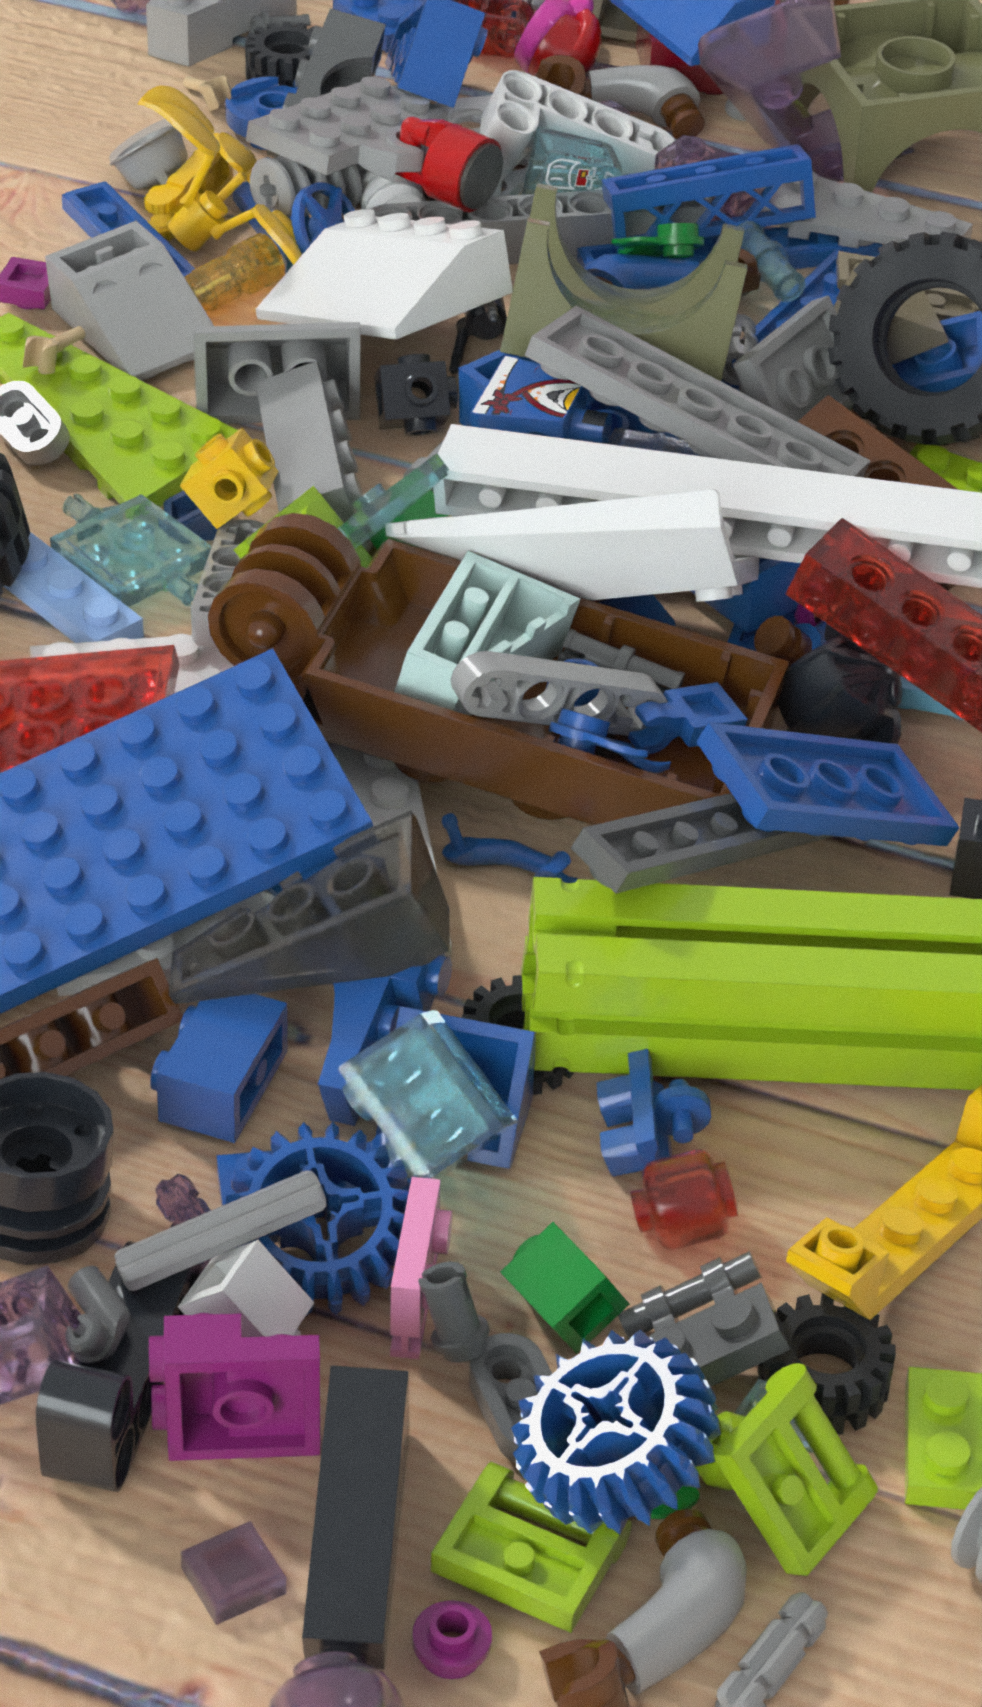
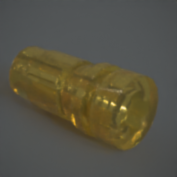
(242, 270)

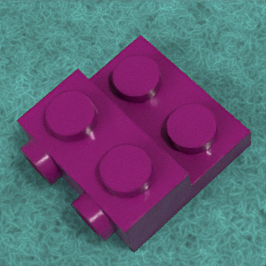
(233, 1391)

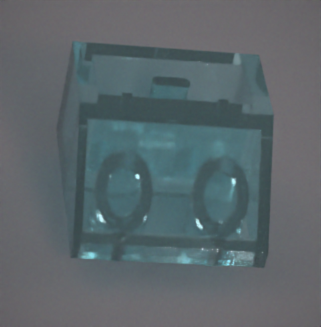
(426, 1097)

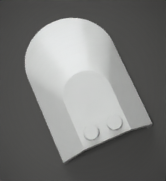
(601, 546)

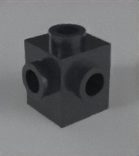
(401, 408)

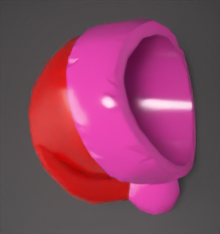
(560, 29)

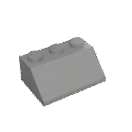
(236, 357)

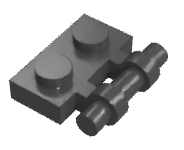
(722, 1338)

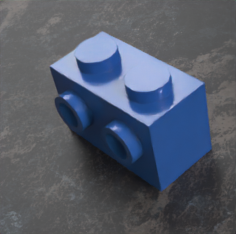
(220, 1064)

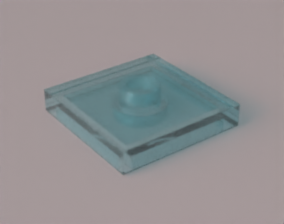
(384, 506)

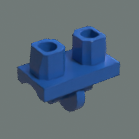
(654, 1113)

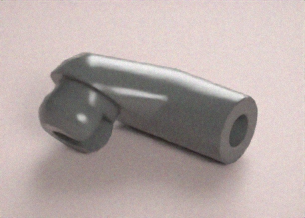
(103, 1320)

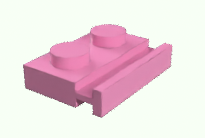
(423, 1236)

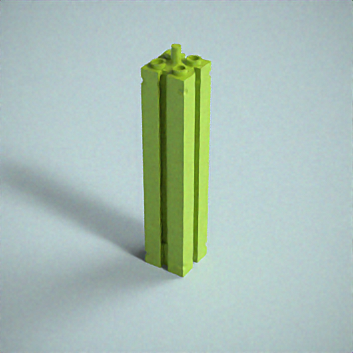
(755, 983)

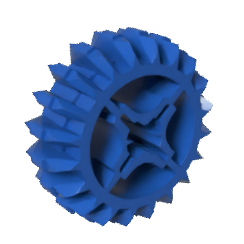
(346, 1212)
(616, 1431)

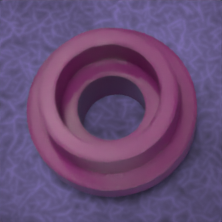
(452, 1656)

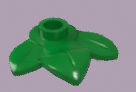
(672, 241)

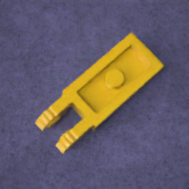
(164, 199)

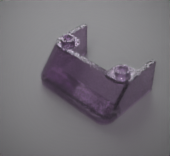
(759, 68)

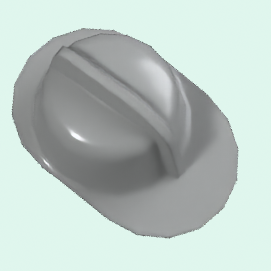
(150, 155)

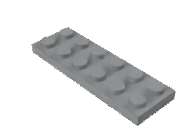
(681, 398)

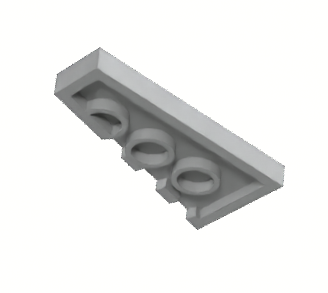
(862, 216)

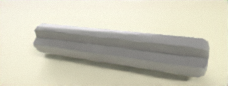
(220, 1230)

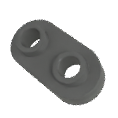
(505, 1358)

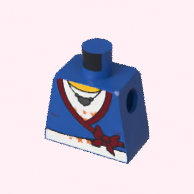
(532, 402)

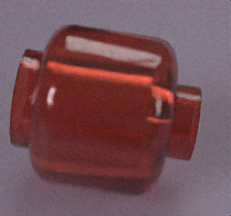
(685, 1199)

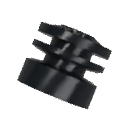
(52, 1167)

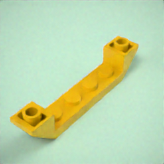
(905, 1234)

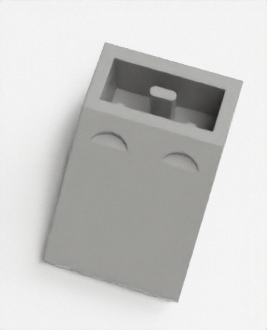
(127, 300)

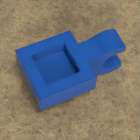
(684, 716)

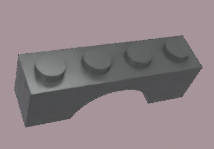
(340, 56)

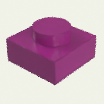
(25, 284)

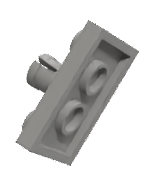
(793, 365)

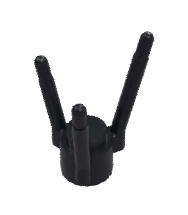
(482, 322)

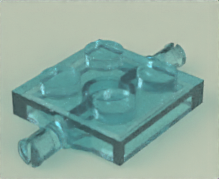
(132, 549)

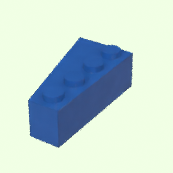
(435, 47)

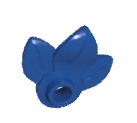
(588, 732)

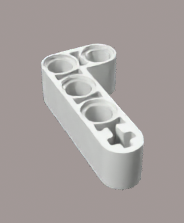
(528, 102)

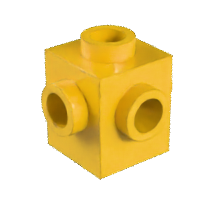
(230, 477)

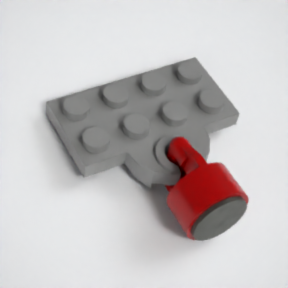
(387, 136)

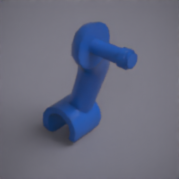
(502, 852)

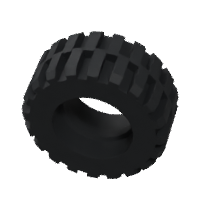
(863, 330)

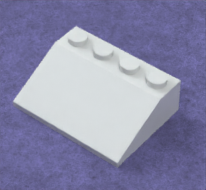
(391, 274)

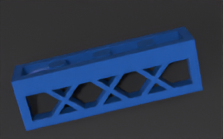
(719, 179)

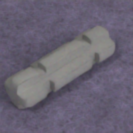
(774, 1653)

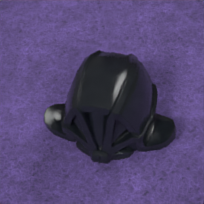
(842, 693)

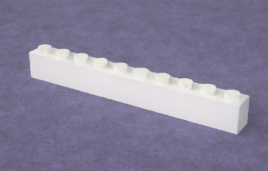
(763, 507)

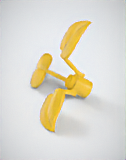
(204, 213)

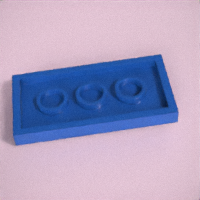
(826, 785)

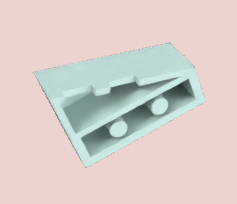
(483, 611)

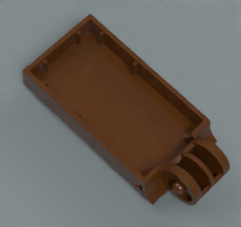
(347, 637)

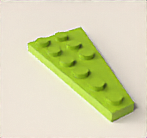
(117, 425)

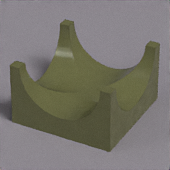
(899, 78)
(685, 319)

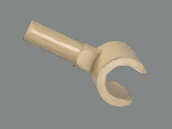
(214, 90)
(43, 350)

